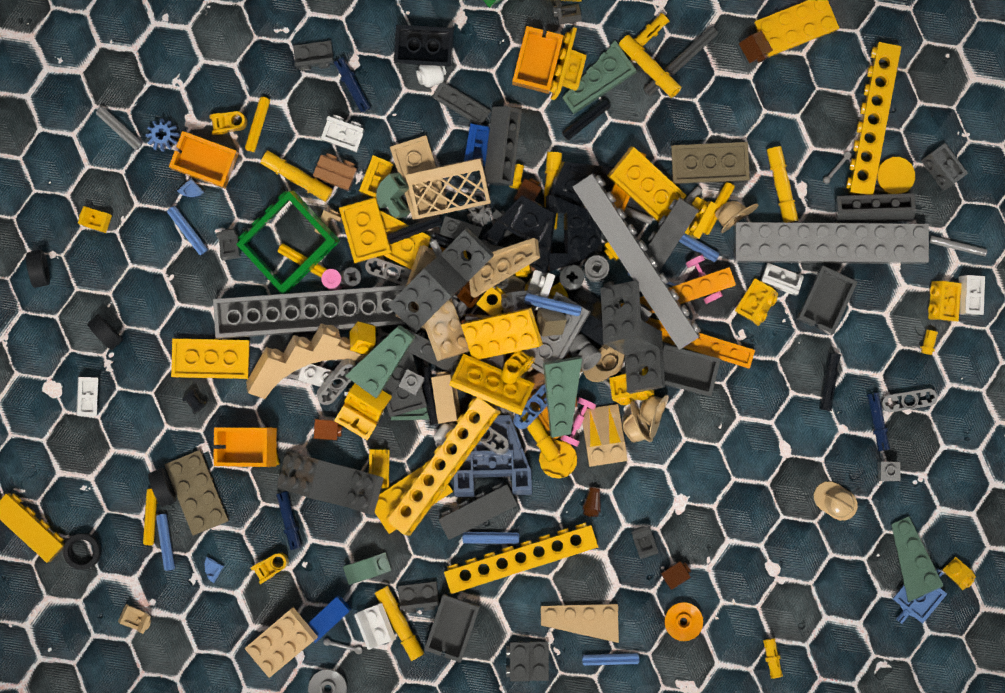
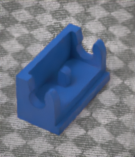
(477, 143)

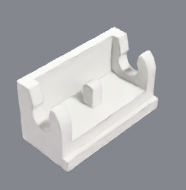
(782, 279)
(972, 295)
(87, 396)

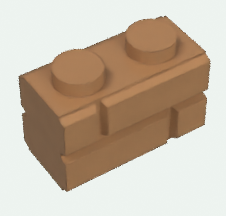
(335, 172)

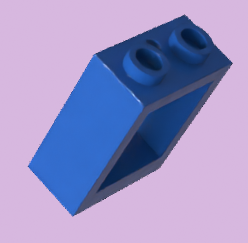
(329, 617)

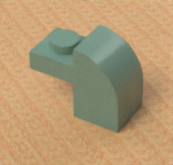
(390, 193)
(367, 568)

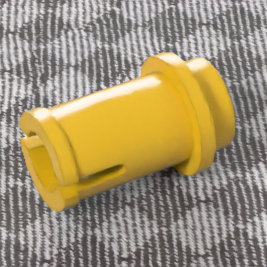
(517, 176)
(929, 342)

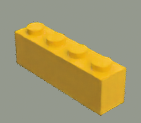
(29, 528)

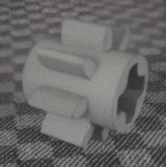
(479, 215)

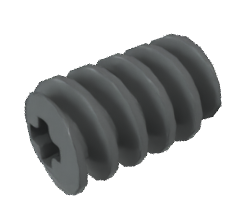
(577, 273)

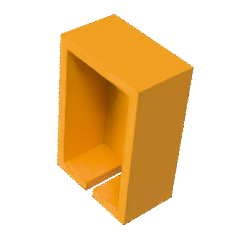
(537, 60)
(204, 160)
(245, 447)

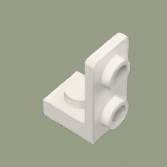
(311, 374)

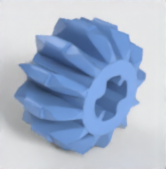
(157, 130)

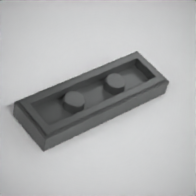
(461, 104)

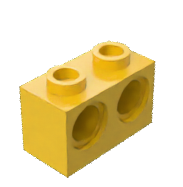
(491, 310)
(356, 421)

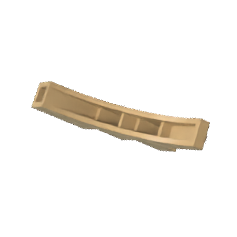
(299, 353)

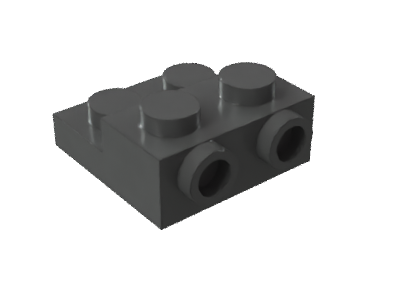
(528, 661)

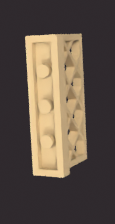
(443, 172)

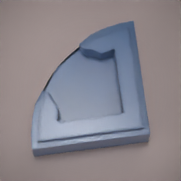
(190, 189)
(212, 569)

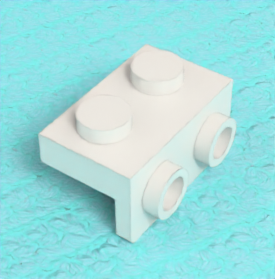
(343, 133)

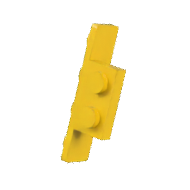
(570, 68)

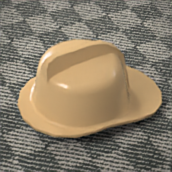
(733, 212)
(609, 365)
(652, 411)
(635, 427)
(835, 500)

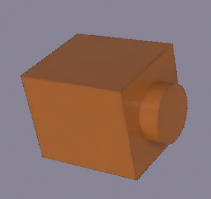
(327, 430)

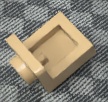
(327, 216)
(135, 619)

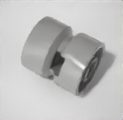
(596, 268)
(585, 349)

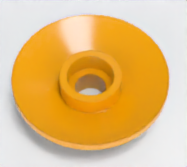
(691, 628)

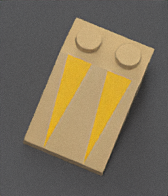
(604, 435)

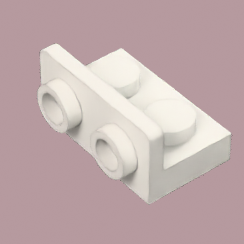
(541, 285)
(374, 626)

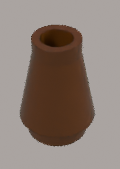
(592, 503)

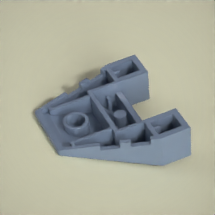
(485, 463)

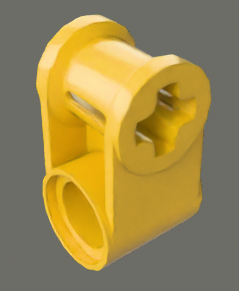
(223, 122)
(518, 364)
(267, 569)

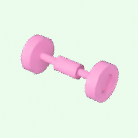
(695, 262)
(331, 279)
(578, 421)

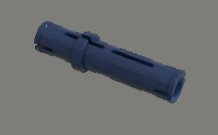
(352, 85)
(878, 422)
(289, 521)

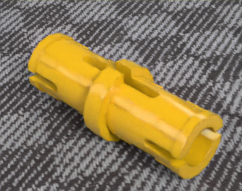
(651, 30)
(772, 658)

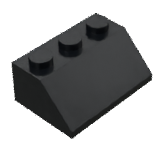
(423, 45)
(593, 325)

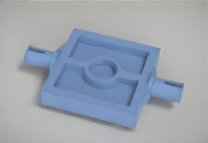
(921, 607)

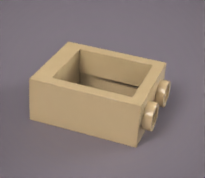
(445, 398)

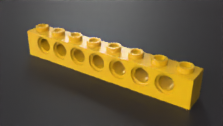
(890, 54)
(476, 431)
(587, 543)

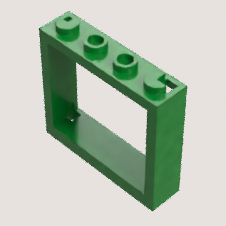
(331, 241)

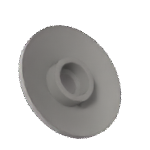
(327, 677)

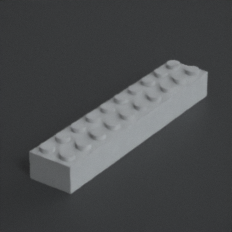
(831, 243)
(636, 260)
(304, 312)

